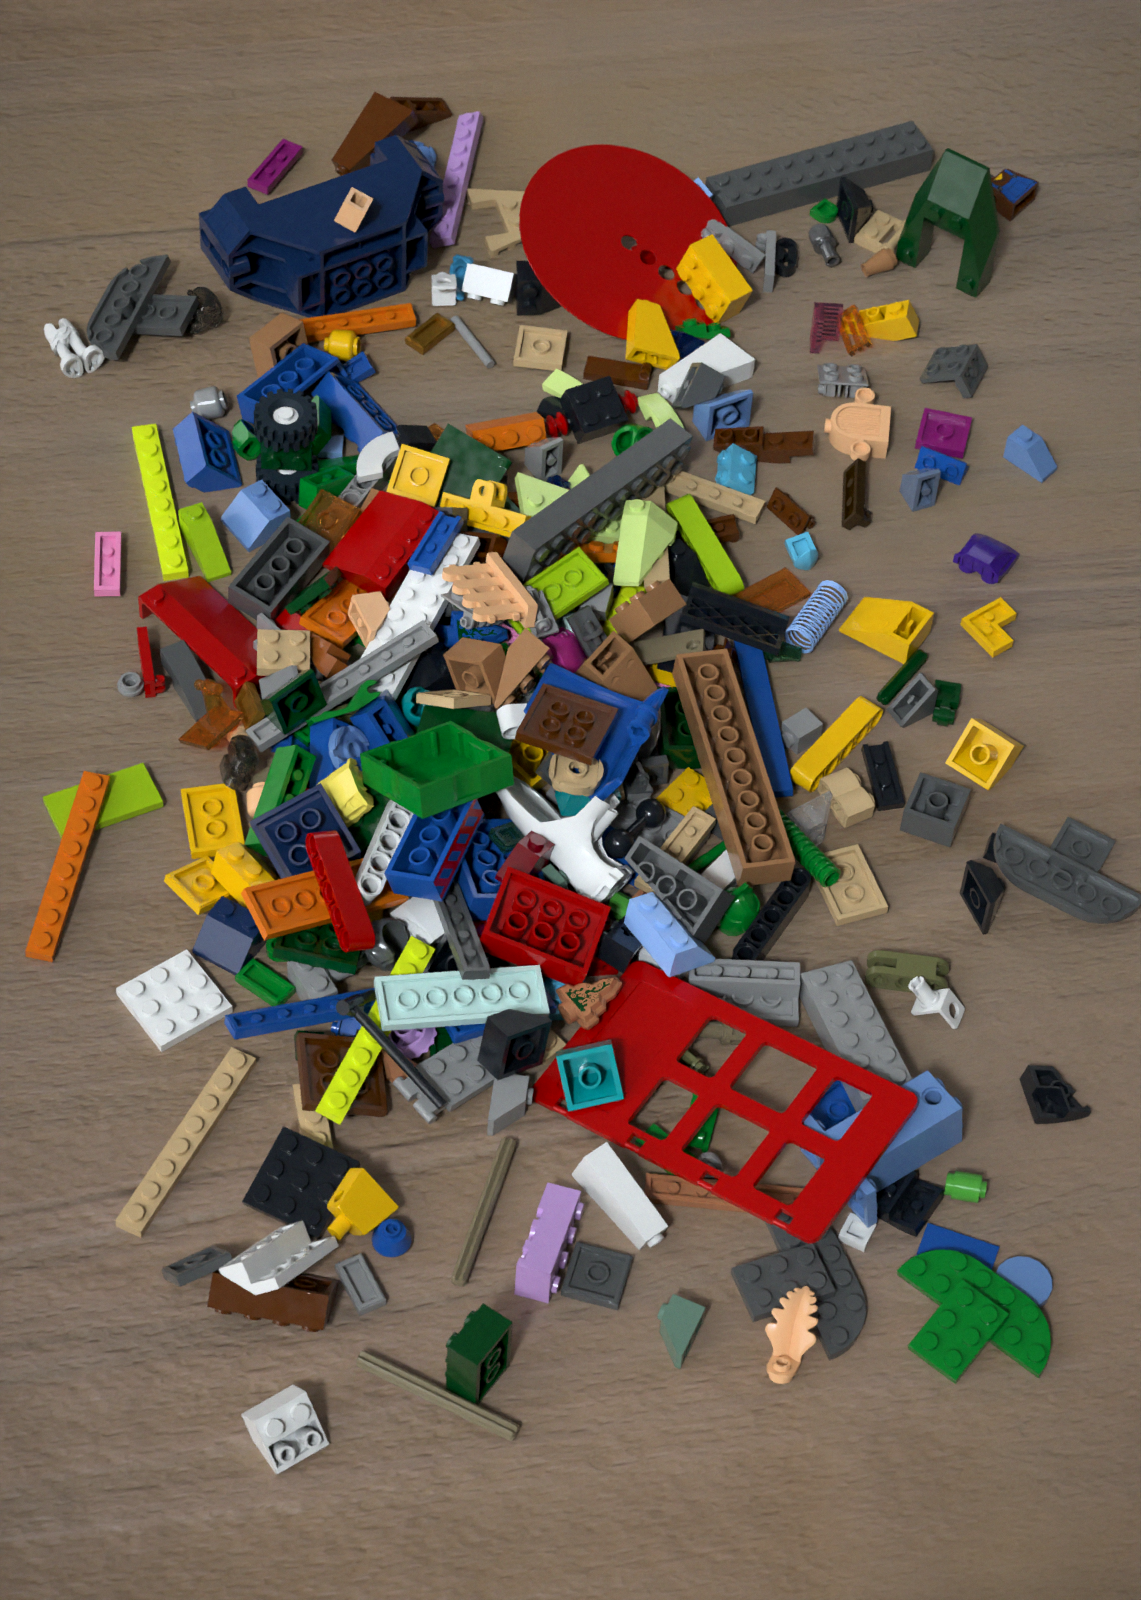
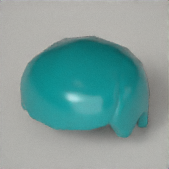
(411, 709)

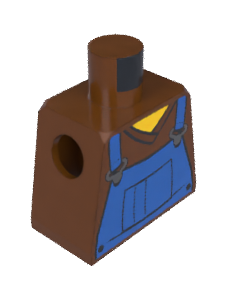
(1013, 192)

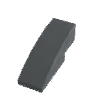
(184, 672)

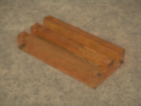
(860, 324)

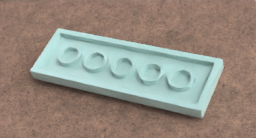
(447, 1000)

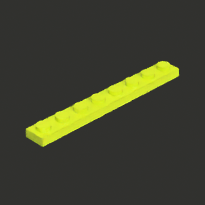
(160, 502)
(364, 1048)

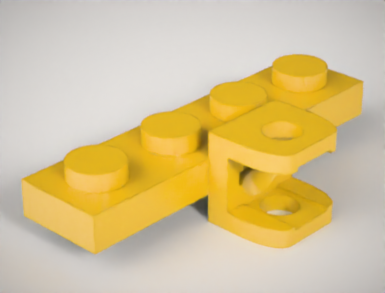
(486, 509)

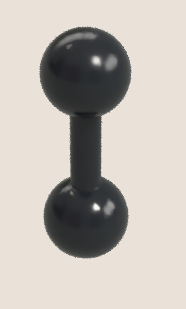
(649, 815)

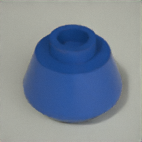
(391, 1238)

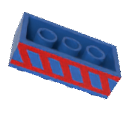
(433, 851)

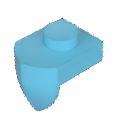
(802, 551)

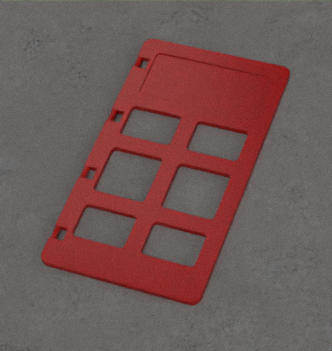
(653, 1027)

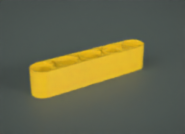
(836, 743)

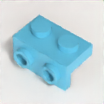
(736, 469)

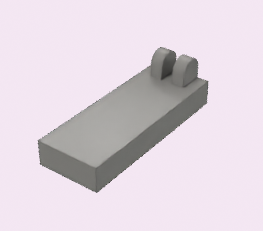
(767, 243)

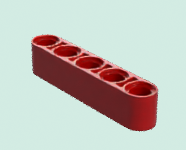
(340, 891)

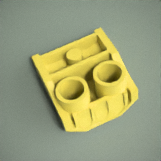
(348, 792)

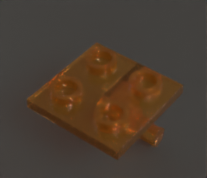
(216, 722)

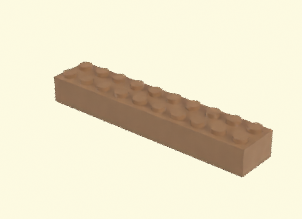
(733, 768)

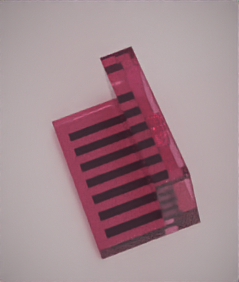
(825, 324)

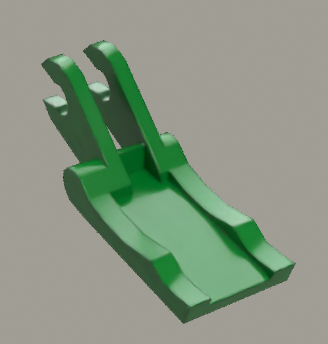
(359, 700)

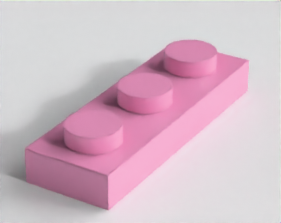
(107, 564)

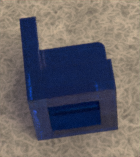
(685, 343)

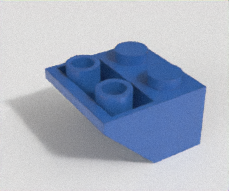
(382, 721)

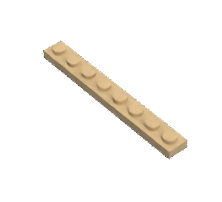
(185, 1142)

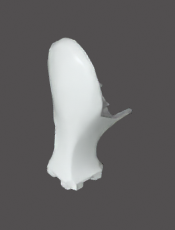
(576, 839)

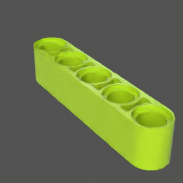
(704, 543)

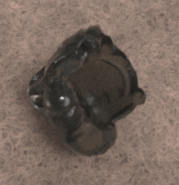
(208, 311)

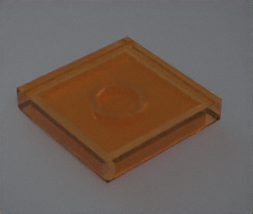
(330, 517)

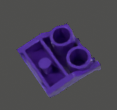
(987, 557)

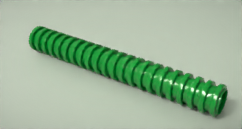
(810, 855)

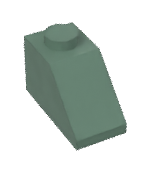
(680, 1326)

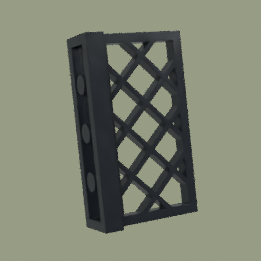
(735, 618)

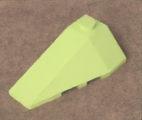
(642, 541)

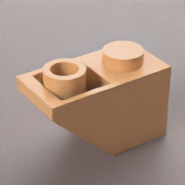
(353, 209)

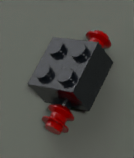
(592, 411)

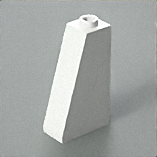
(719, 355)
(620, 1196)

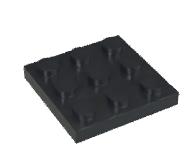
(298, 1182)

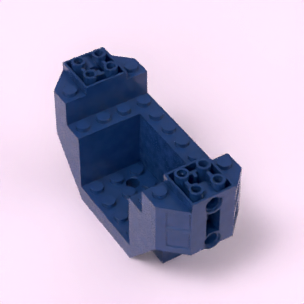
(306, 262)

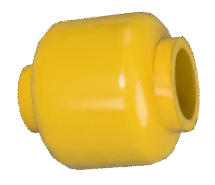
(343, 344)

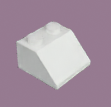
(489, 283)

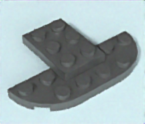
(133, 308)
(1066, 872)
(801, 1264)

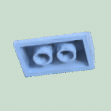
(665, 936)

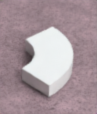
(374, 457)

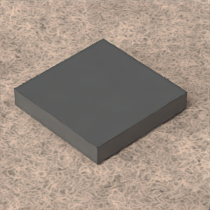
(196, 1265)
(596, 1275)

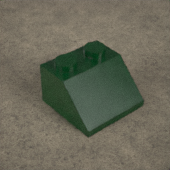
(294, 701)

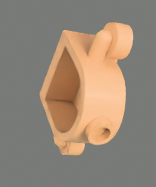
(860, 427)

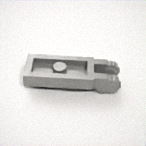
(734, 245)

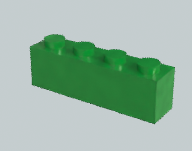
(284, 781)

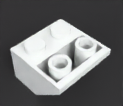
(285, 1428)

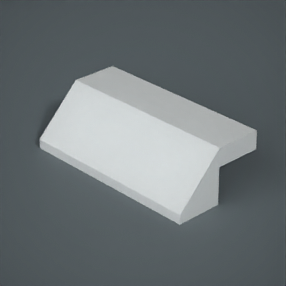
(277, 1259)

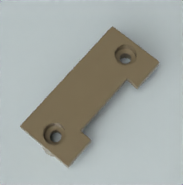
(666, 647)

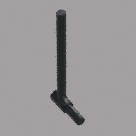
(353, 1007)

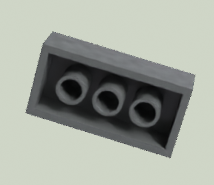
(278, 570)

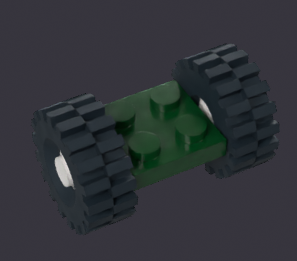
(285, 430)

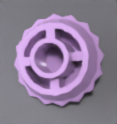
(413, 1041)

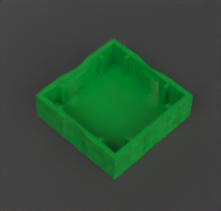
(437, 769)

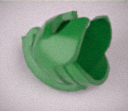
(740, 912)

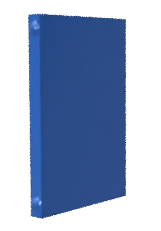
(943, 1239)

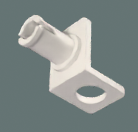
(444, 289)
(935, 1001)

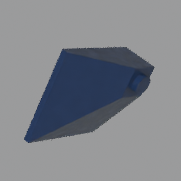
(287, 825)

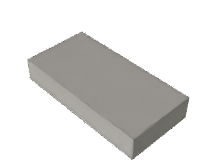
(360, 1284)

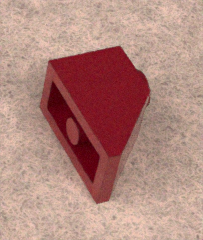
(528, 856)

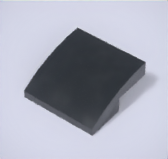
(908, 1203)

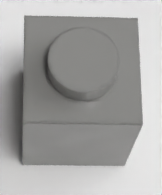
(801, 730)

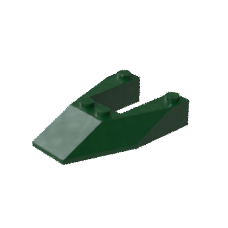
(962, 202)

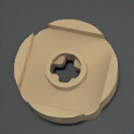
(572, 783)

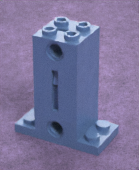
(927, 1134)

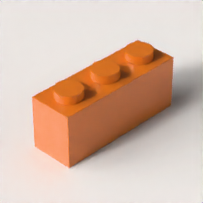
(509, 431)

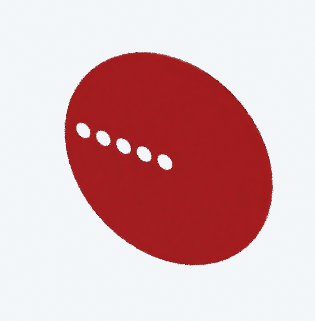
(575, 225)

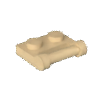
(877, 230)

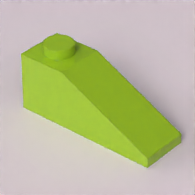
(203, 541)

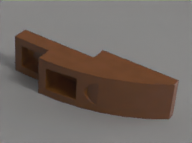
(768, 447)

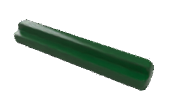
(901, 677)

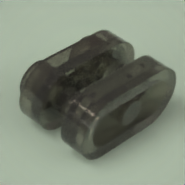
(239, 763)

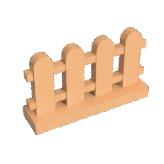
(492, 591)

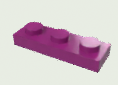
(275, 166)

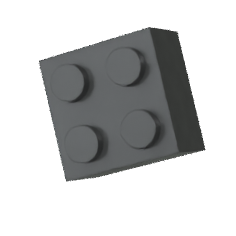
(935, 809)

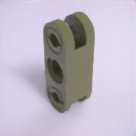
(900, 968)

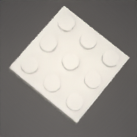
(174, 1000)

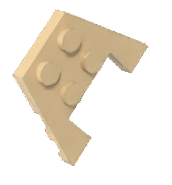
(508, 208)

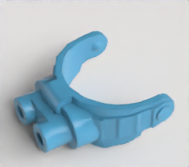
(459, 268)

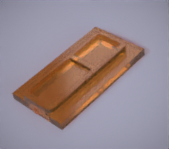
(775, 591)

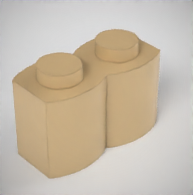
(849, 800)

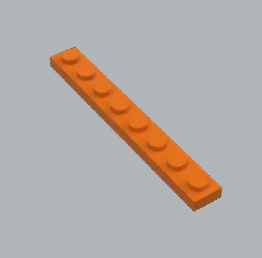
(67, 866)

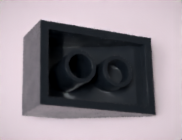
(530, 294)

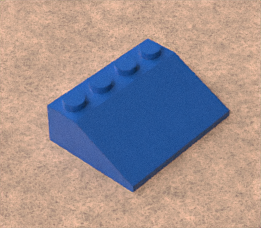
(479, 870)

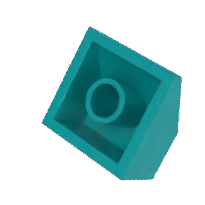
(589, 1075)

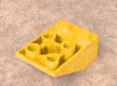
(889, 626)

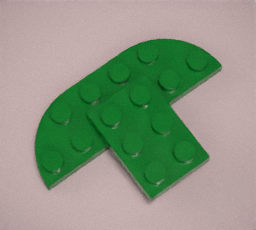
(972, 1312)

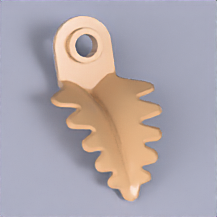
(791, 1334)

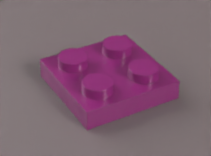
(943, 432)

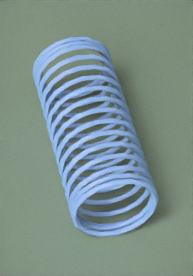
(805, 632)

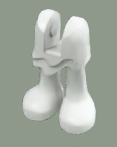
(67, 337)

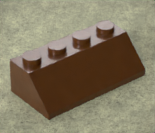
(300, 1302)

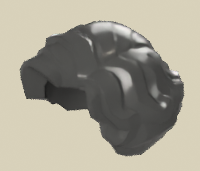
(389, 943)

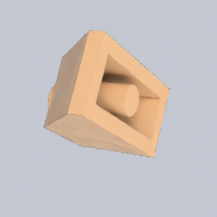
(367, 614)

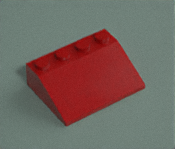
(381, 543)
(543, 927)

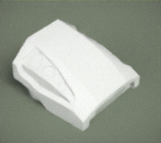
(420, 920)

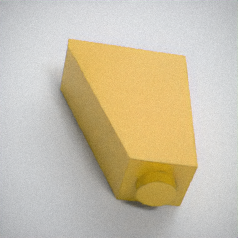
(650, 336)

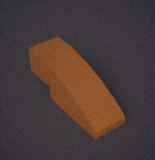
(326, 656)

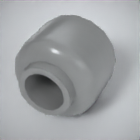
(209, 402)

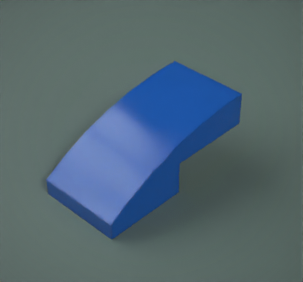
(356, 369)

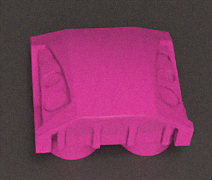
(565, 650)

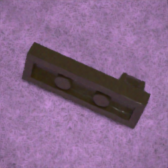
(854, 496)

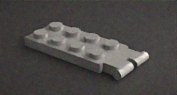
(453, 1074)

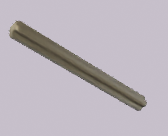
(483, 1212)
(437, 1395)

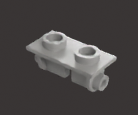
(545, 622)

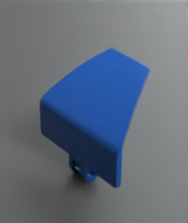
(627, 732)

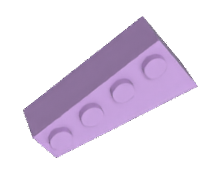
(547, 1242)

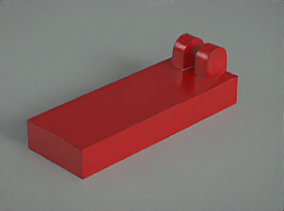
(152, 683)

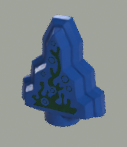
(455, 632)

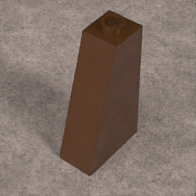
(377, 121)

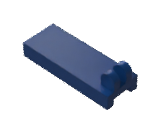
(435, 543)

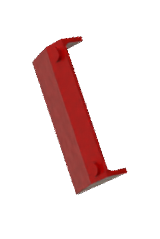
(208, 627)

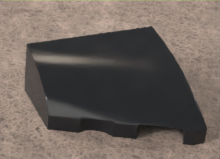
(1050, 1097)

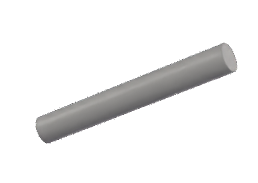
(473, 342)

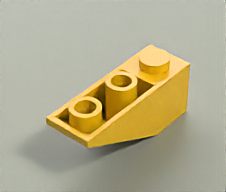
(888, 321)

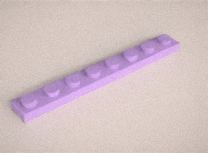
(457, 178)

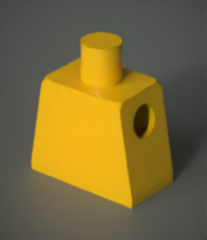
(358, 1204)

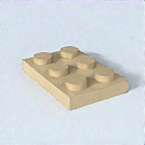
(856, 891)

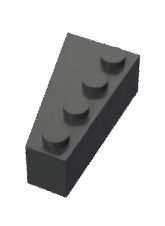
(685, 892)

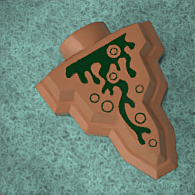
(587, 1001)

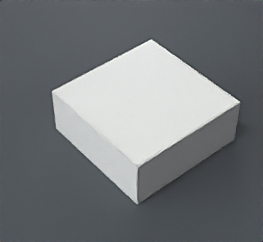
(856, 1233)

